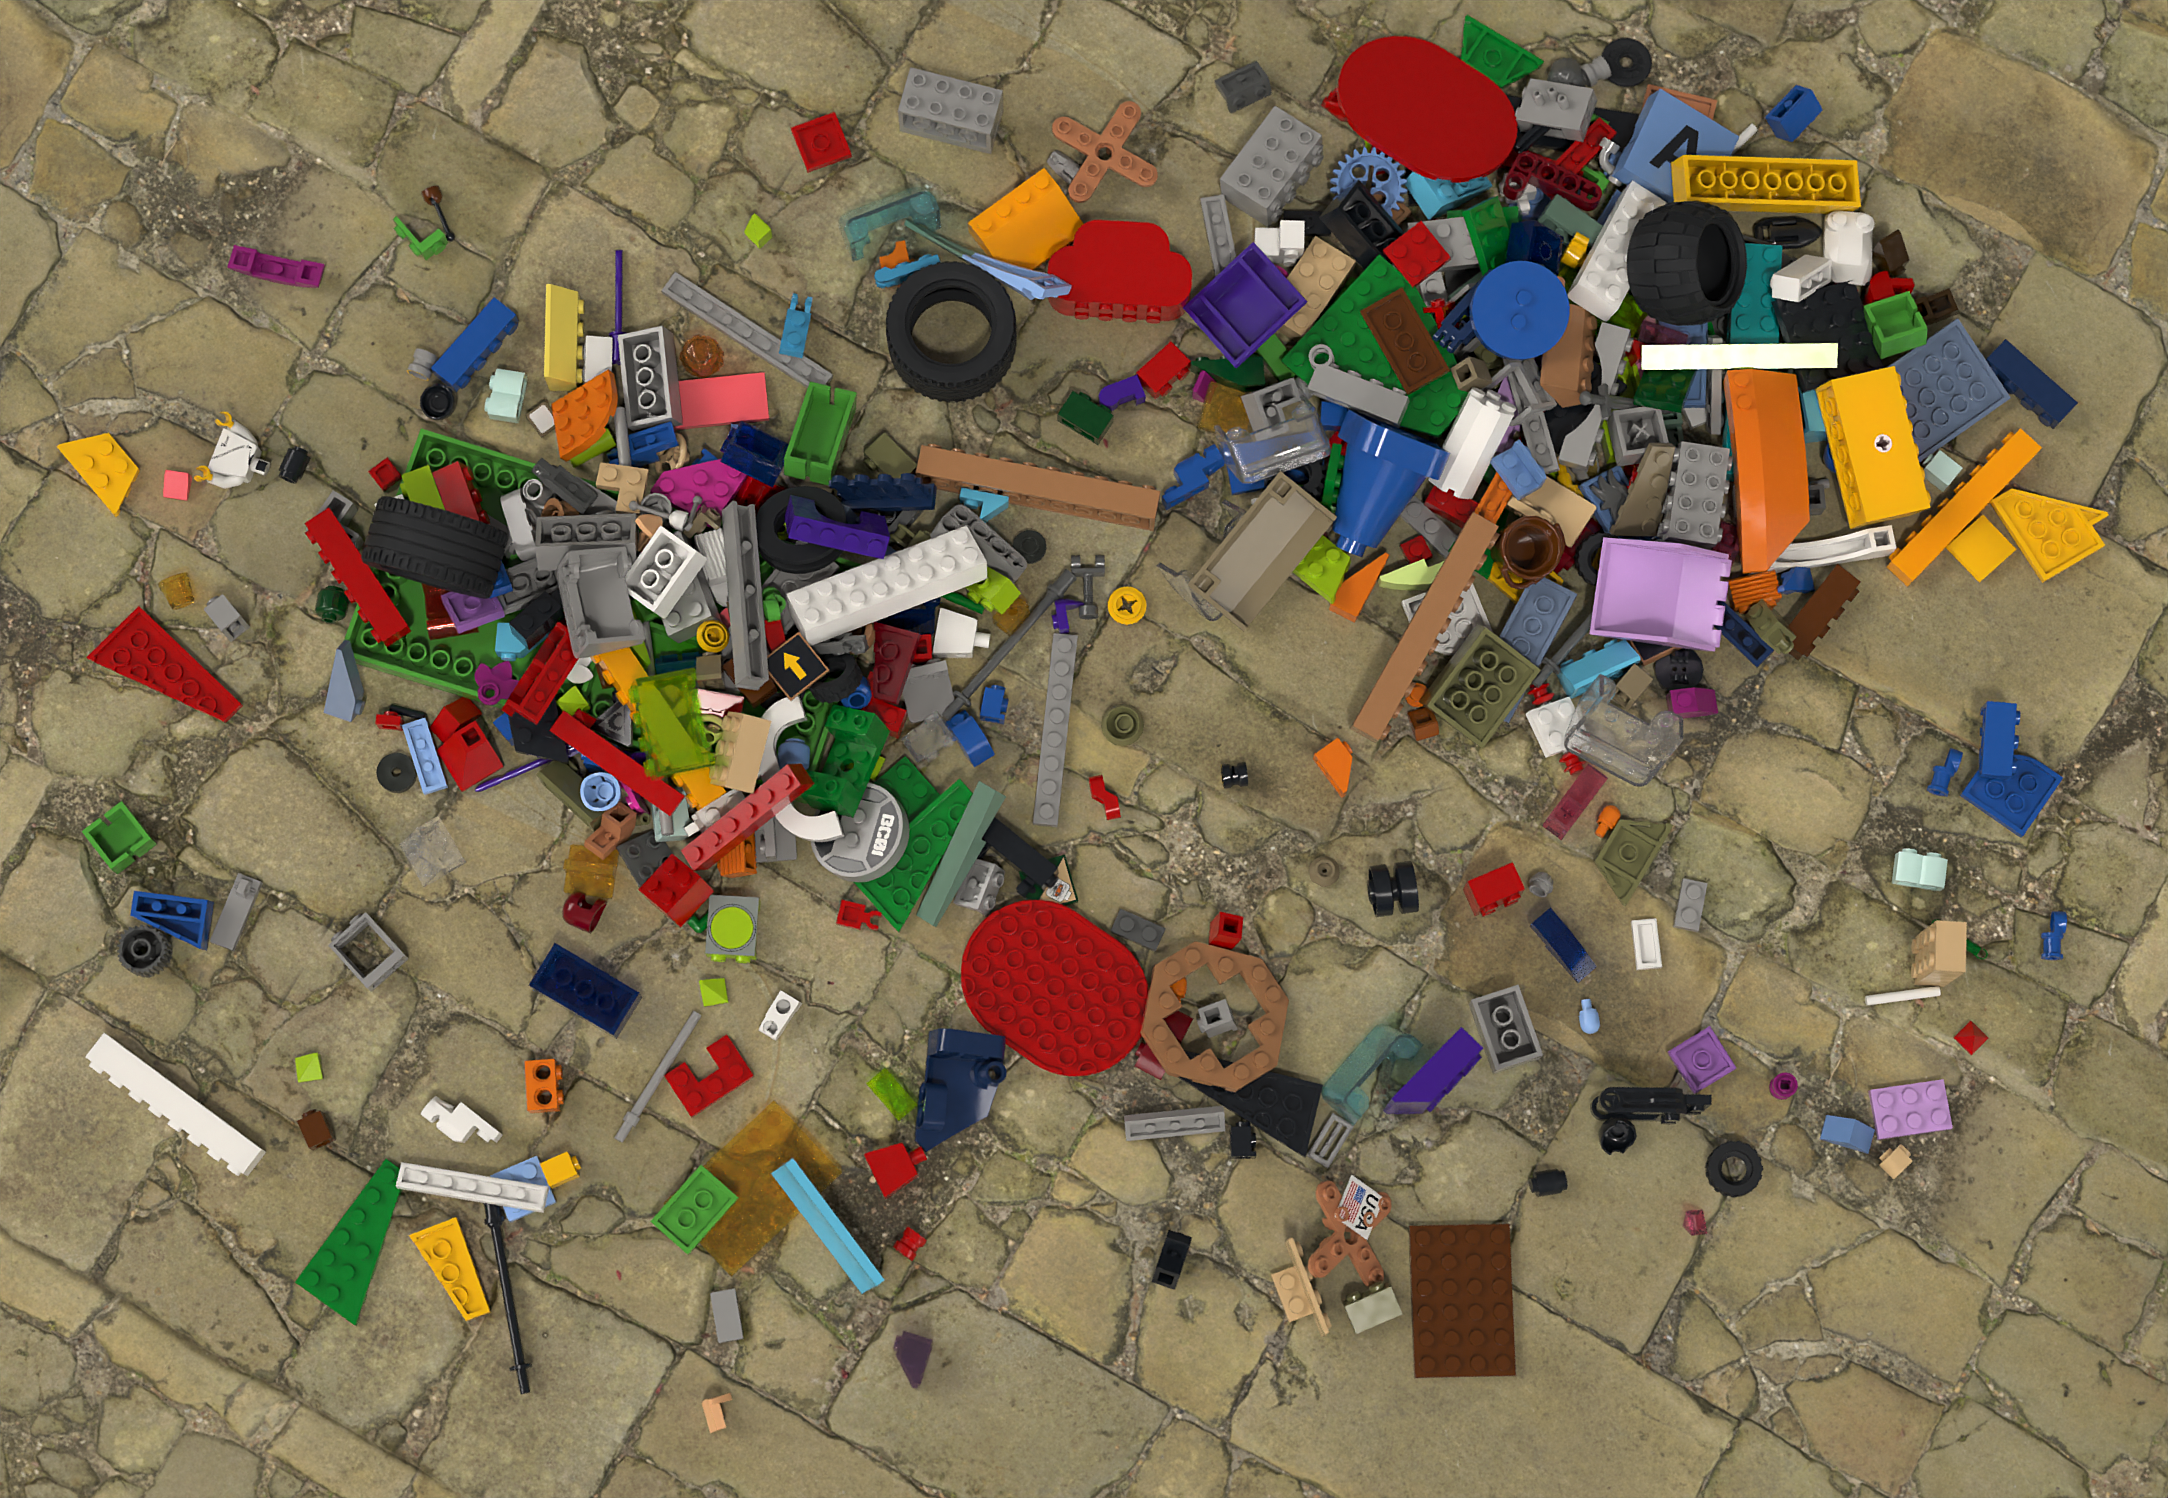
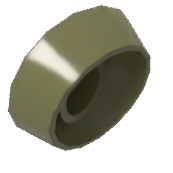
(1128, 720)

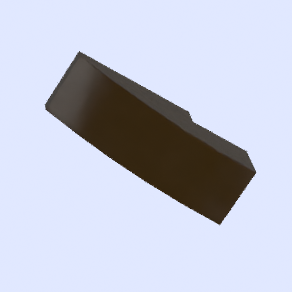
(1937, 307)

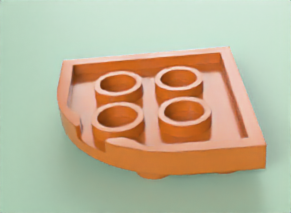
(584, 414)

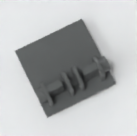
(643, 856)

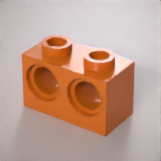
(536, 1087)

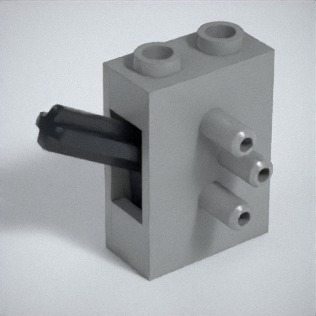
(1553, 111)

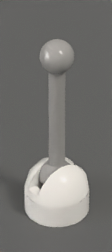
(676, 519)

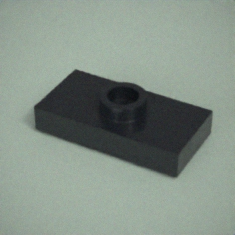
(1312, 223)

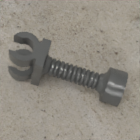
(1088, 610)

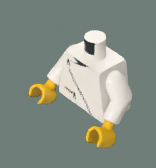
(234, 457)

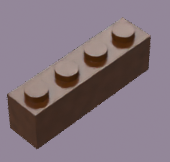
(1821, 608)

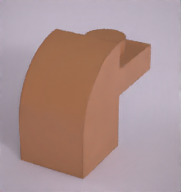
(615, 830)

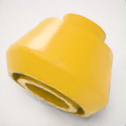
(712, 636)

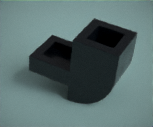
(1171, 1259)

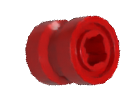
(909, 1243)

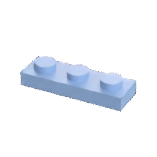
(424, 756)

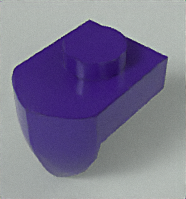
(1060, 619)

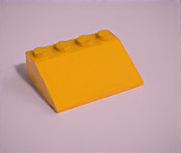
(1027, 223)

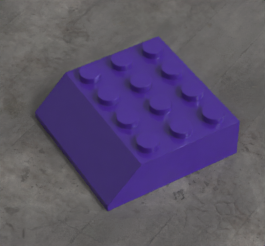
(1245, 304)
(1437, 1076)

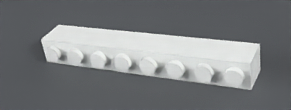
(175, 1104)

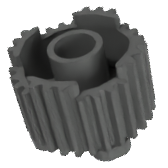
(156, 957)

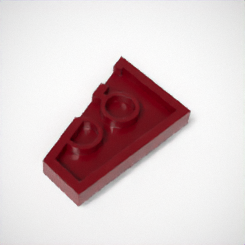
(893, 660)

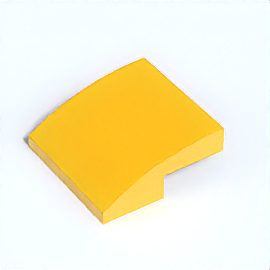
(1981, 548)

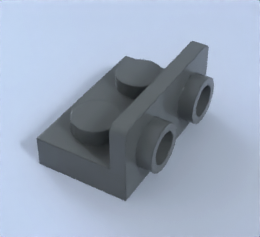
(1244, 86)

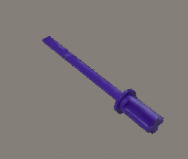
(618, 307)
(518, 771)

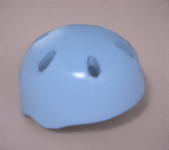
(605, 791)

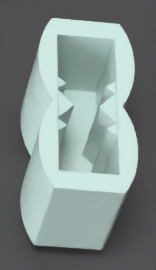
(506, 396)
(1919, 871)

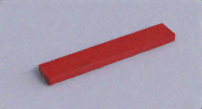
(616, 763)

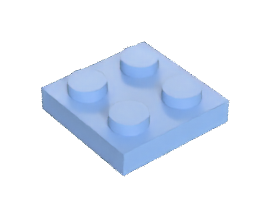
(527, 1172)

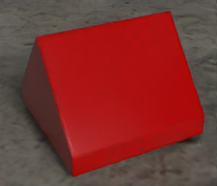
(1634, 355)

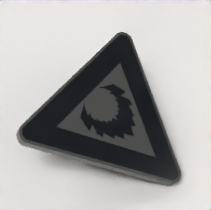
(616, 724)

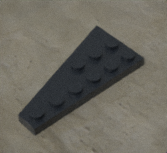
(1273, 1103)

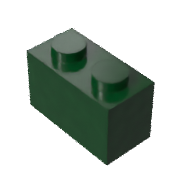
(1085, 417)

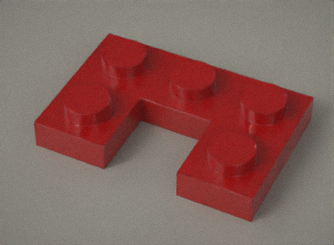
(700, 1095)

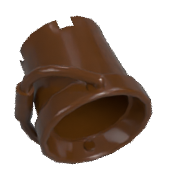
(1528, 550)

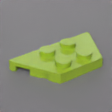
(1324, 568)

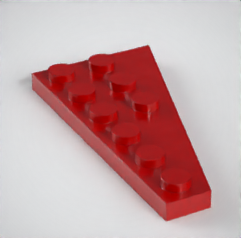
(154, 659)

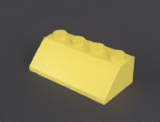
(563, 338)

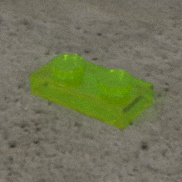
(891, 1094)

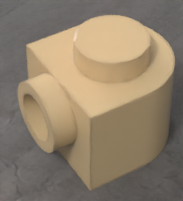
(1895, 1161)

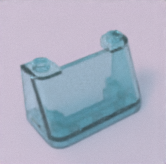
(910, 202)
(1343, 1089)

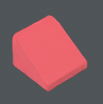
(177, 485)

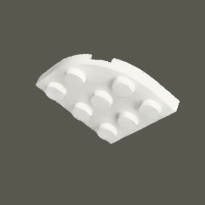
(1462, 623)

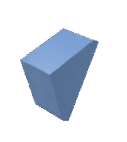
(1847, 1133)

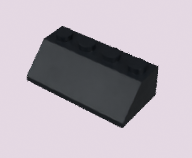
(1361, 224)

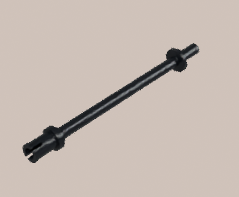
(494, 1222)

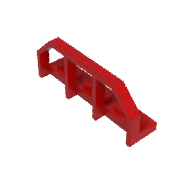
(549, 678)

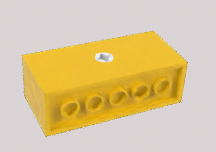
(1873, 447)

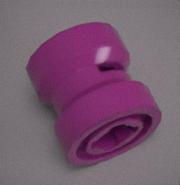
(1779, 1089)

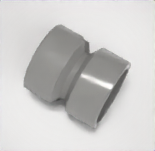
(660, 503)

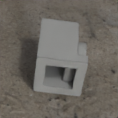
(1213, 1012)

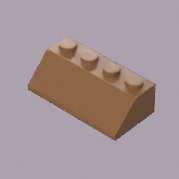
(1569, 363)

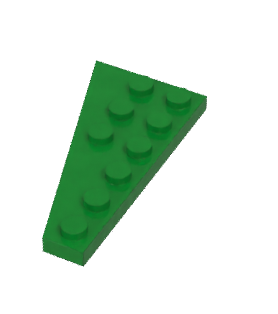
(349, 1256)

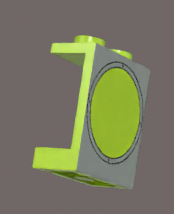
(732, 928)

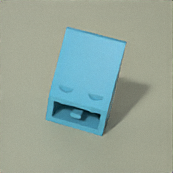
(1441, 195)

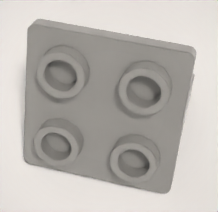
(774, 843)

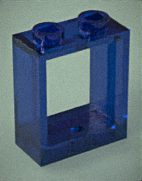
(754, 453)

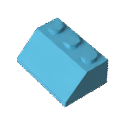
(1611, 662)

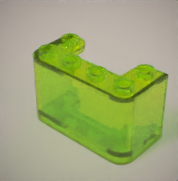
(670, 724)

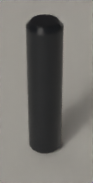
(407, 712)

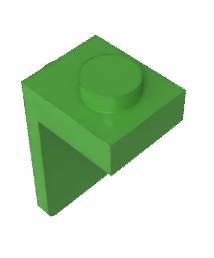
(431, 245)

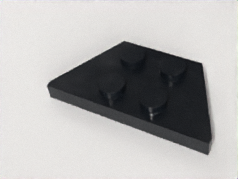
(537, 739)

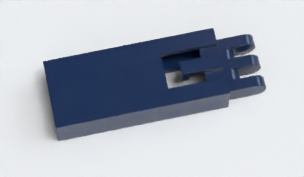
(1464, 332)

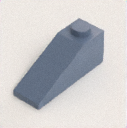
(345, 686)

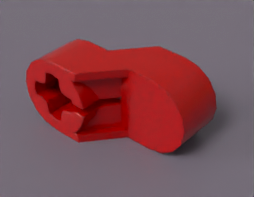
(1104, 797)

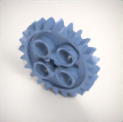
(1389, 189)

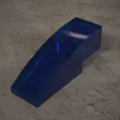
(1563, 945)

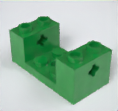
(857, 741)

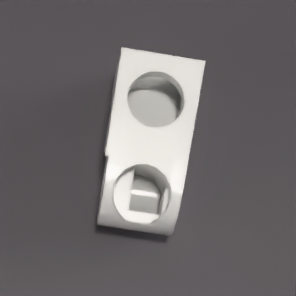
(779, 1015)

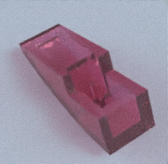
(1574, 801)

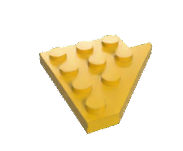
(2049, 530)

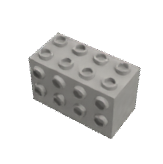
(1272, 167)
(1695, 495)

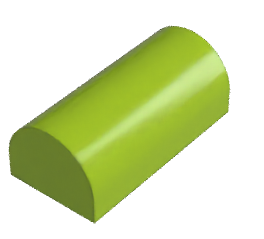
(604, 444)

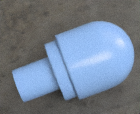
(1589, 1017)

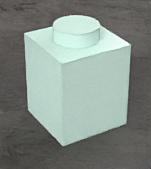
(1940, 470)

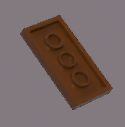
(1405, 341)

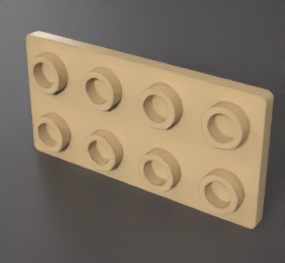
(1557, 506)
(1296, 1291)

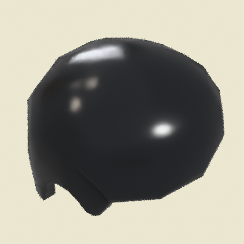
(438, 402)
(1617, 1135)

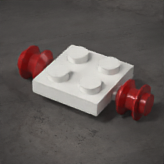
(1551, 724)

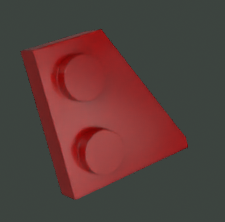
(756, 493)

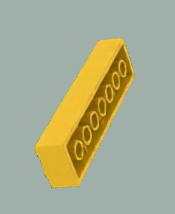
(1767, 183)

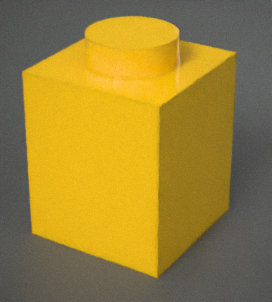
(561, 1169)

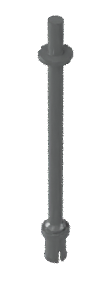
(1054, 592)
(1552, 665)

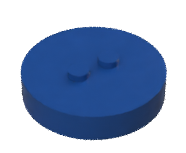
(1519, 310)

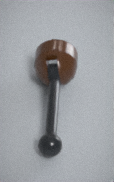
(433, 197)

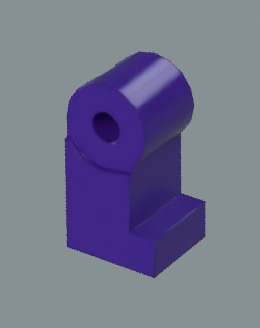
(1122, 392)

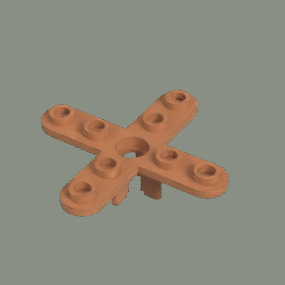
(1112, 139)
(1336, 1247)

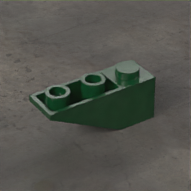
(1245, 378)

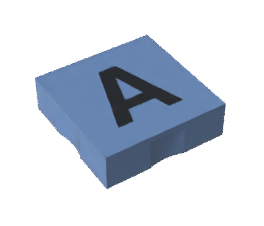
(1663, 134)

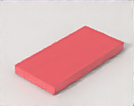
(723, 400)

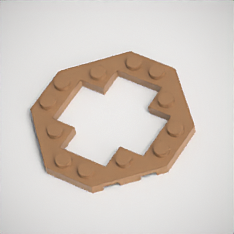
(1205, 1067)

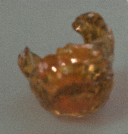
(702, 356)

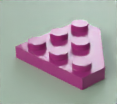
(710, 480)

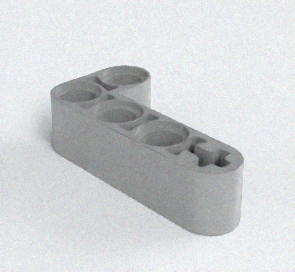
(996, 551)

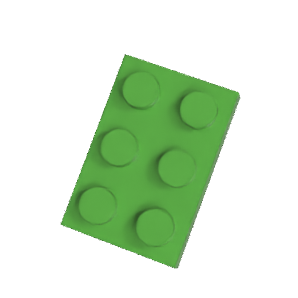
(694, 1209)

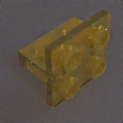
(590, 873)

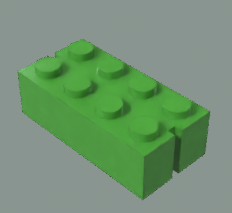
(820, 433)

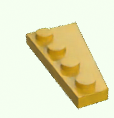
(451, 1261)

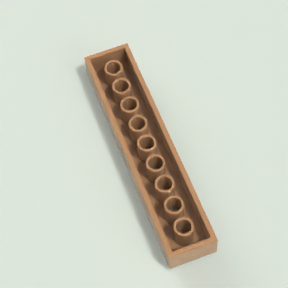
(1040, 487)
(1426, 624)

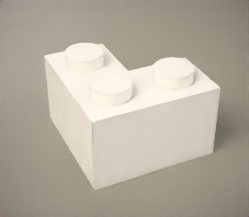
(1282, 243)

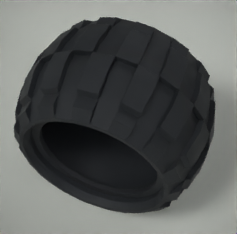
(1686, 263)

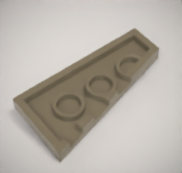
(1646, 495)

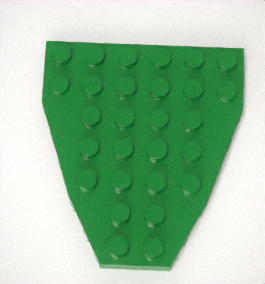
(1355, 349)

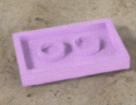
(1910, 1109)

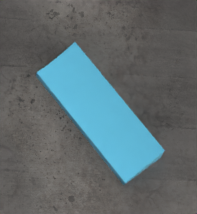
(827, 1226)

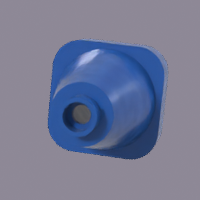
(1379, 478)

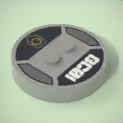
(871, 841)

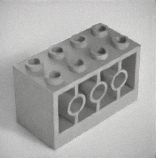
(950, 110)

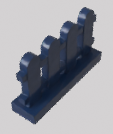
(884, 493)

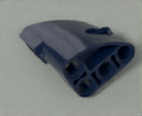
(957, 1083)

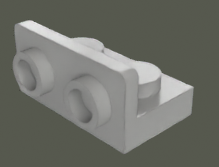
(980, 887)

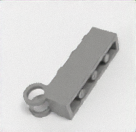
(1356, 393)

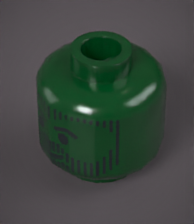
(331, 604)

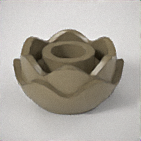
(1320, 878)

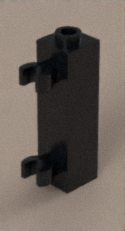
(1020, 856)

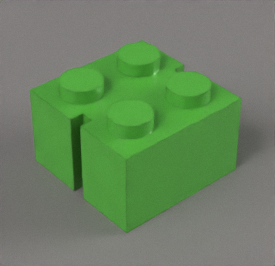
(1892, 325)
(120, 839)

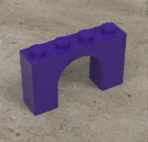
(806, 524)

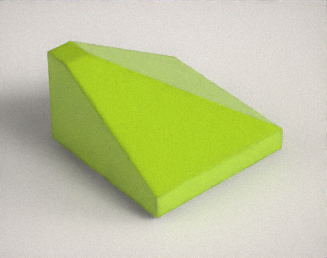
(713, 991)
(309, 1068)

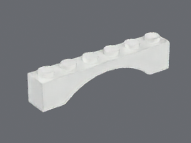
(1848, 548)

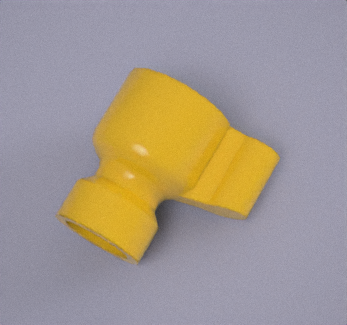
(1575, 251)

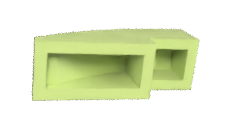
(1410, 577)

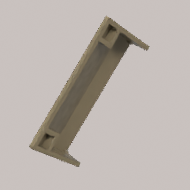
(1262, 551)

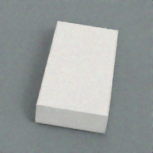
(1646, 944)

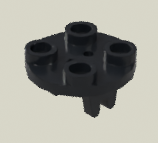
(1678, 679)

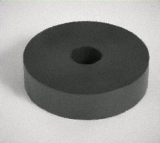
(404, 780)

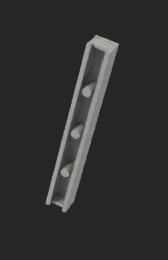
(745, 596)

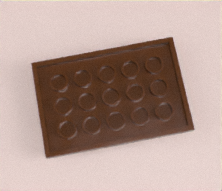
(1462, 1301)

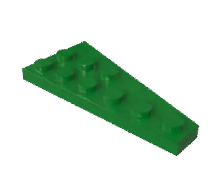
(928, 840)

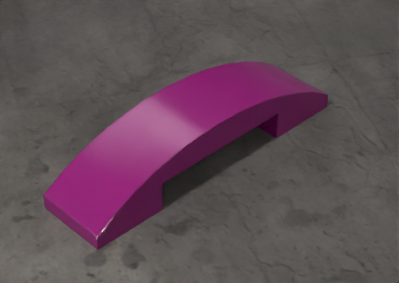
(276, 269)

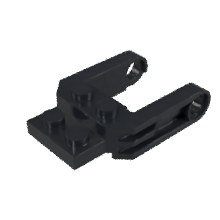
(1649, 1104)

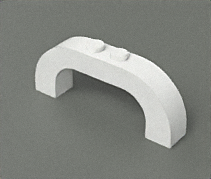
(817, 828)

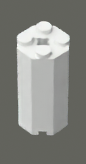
(1474, 441)

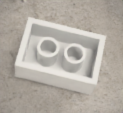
(663, 572)

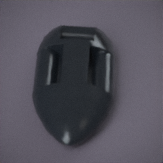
(1788, 232)

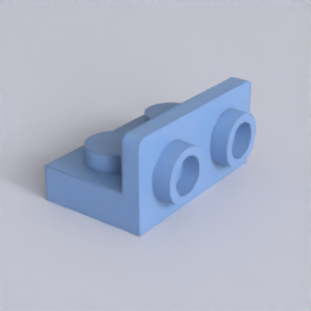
(1519, 470)

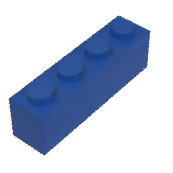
(475, 345)

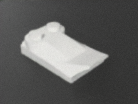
(1849, 245)

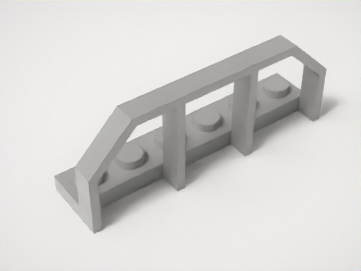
(1525, 371)

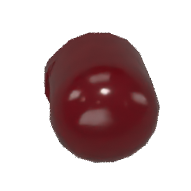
(582, 914)

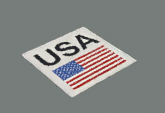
(1359, 1200)

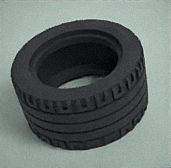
(951, 283)
(434, 547)

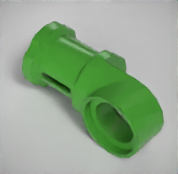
(772, 603)

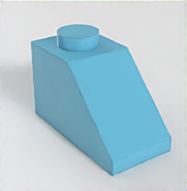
(508, 646)

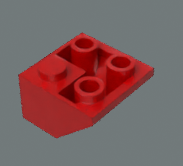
(469, 756)

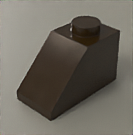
(1891, 254)

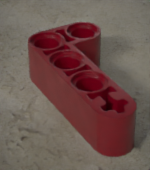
(1552, 186)

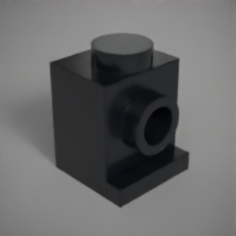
(1242, 1141)

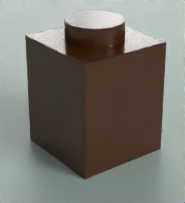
(316, 1129)

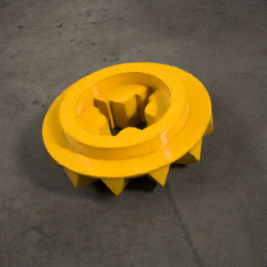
(1129, 595)

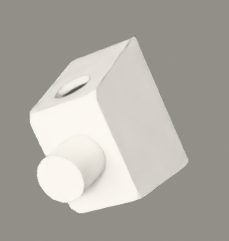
(957, 636)

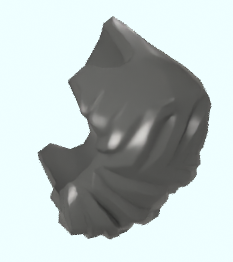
(1566, 72)

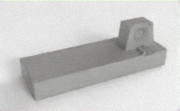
(236, 912)

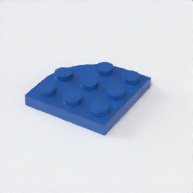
(2015, 800)

